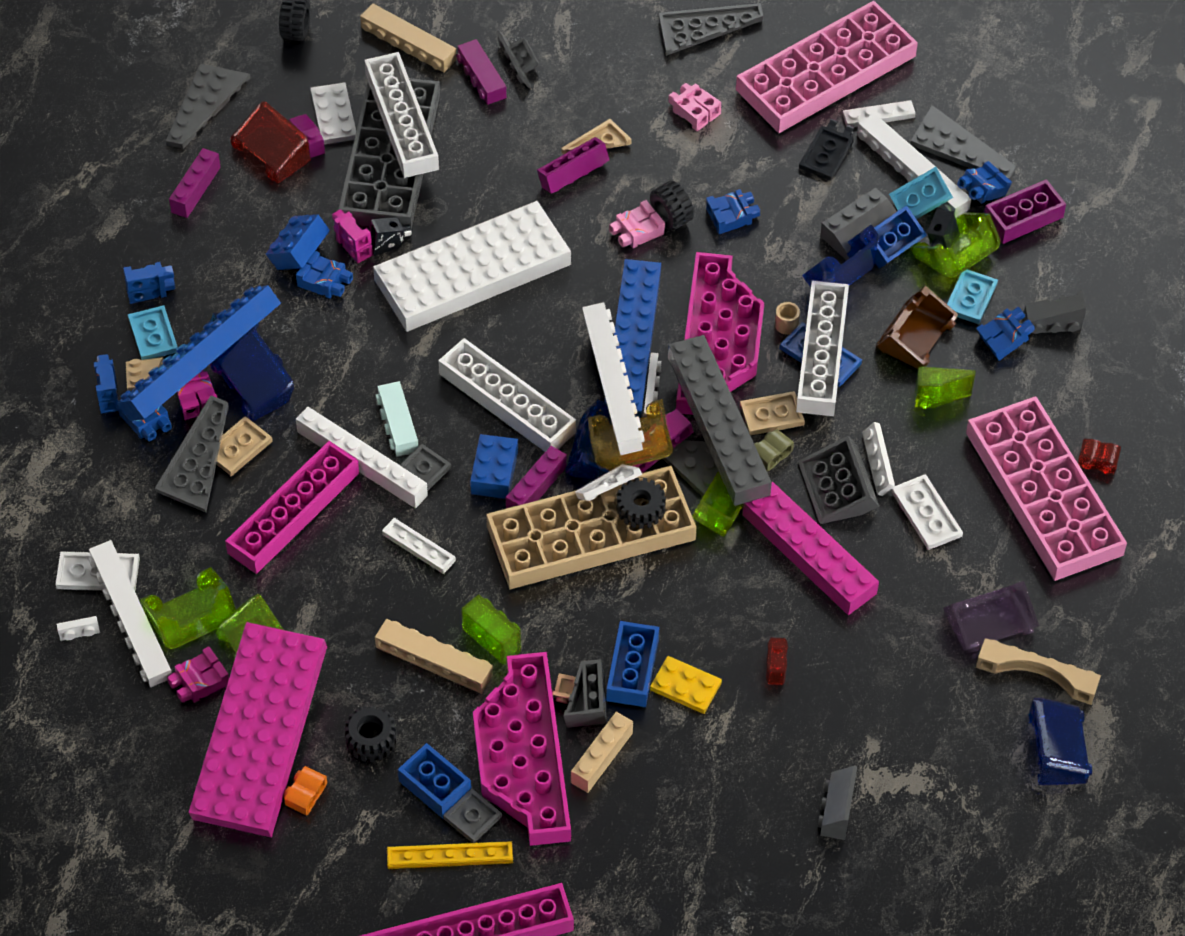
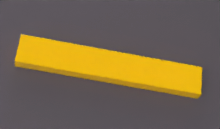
(449, 855)

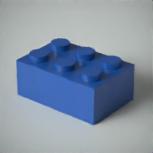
(897, 235)
(297, 242)
(494, 466)
(433, 780)

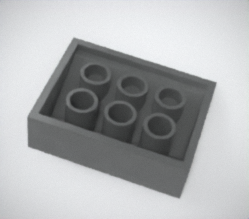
(854, 218)
(838, 482)

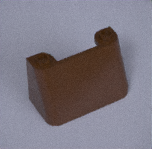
(917, 328)

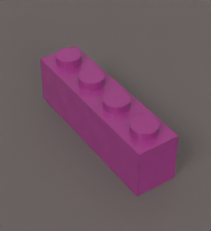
(481, 72)
(573, 165)
(194, 183)
(679, 430)
(538, 478)

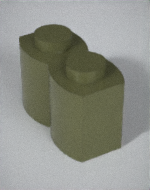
(774, 448)

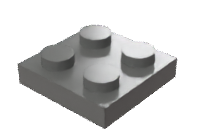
(426, 465)
(472, 816)

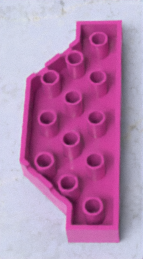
(728, 319)
(522, 750)

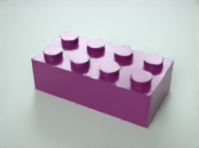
(1026, 210)

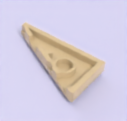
(606, 132)

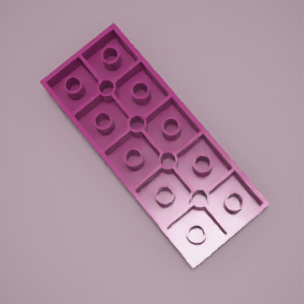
(258, 729)

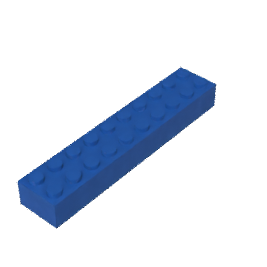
(636, 323)
(198, 353)

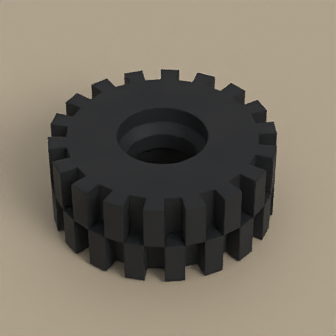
(641, 514)

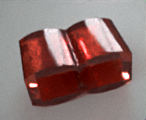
(1099, 455)
(776, 661)

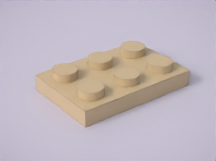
(771, 413)
(241, 445)

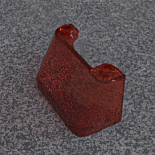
(272, 141)

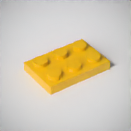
(685, 684)

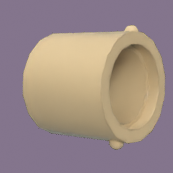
(787, 317)

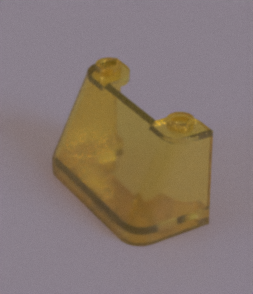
(655, 432)

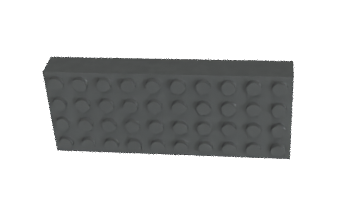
(374, 178)

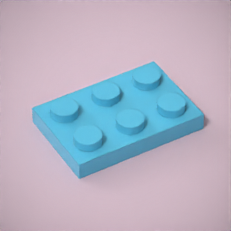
(922, 193)
(972, 295)
(153, 333)

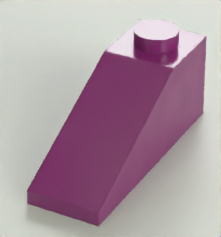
(311, 131)

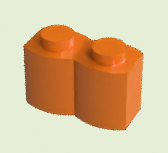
(305, 791)

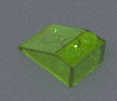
(942, 386)
(716, 508)

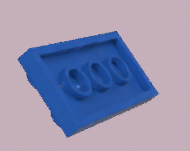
(794, 346)

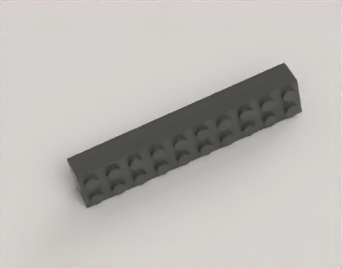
(719, 420)

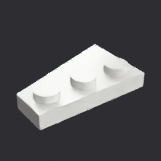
(608, 481)

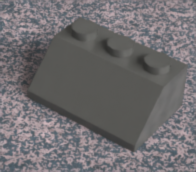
(837, 803)

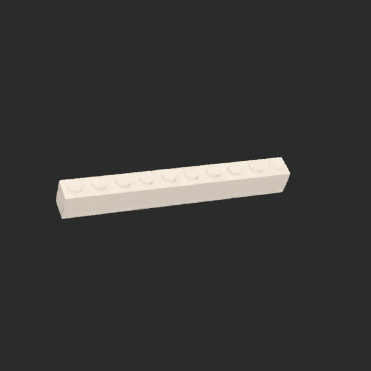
(612, 378)

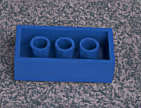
(632, 664)

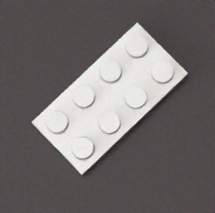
(333, 113)
(926, 512)
(77, 574)

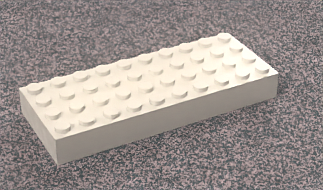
(472, 266)

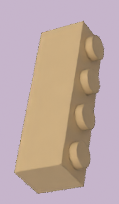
(601, 752)

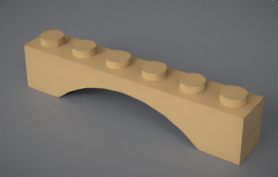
(1000, 657)

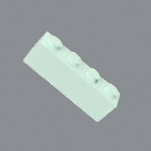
(397, 418)

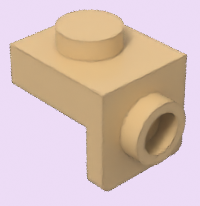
(563, 688)

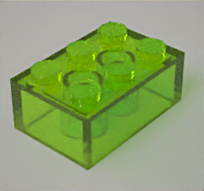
(491, 628)

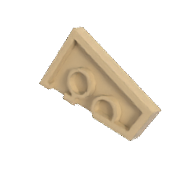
(139, 369)

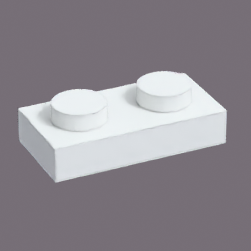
(78, 628)

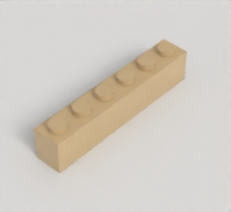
(408, 38)
(434, 656)

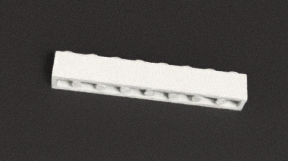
(907, 159)
(371, 462)
(130, 613)

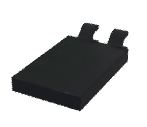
(827, 150)

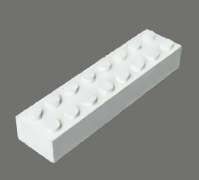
(401, 115)
(822, 348)
(507, 396)

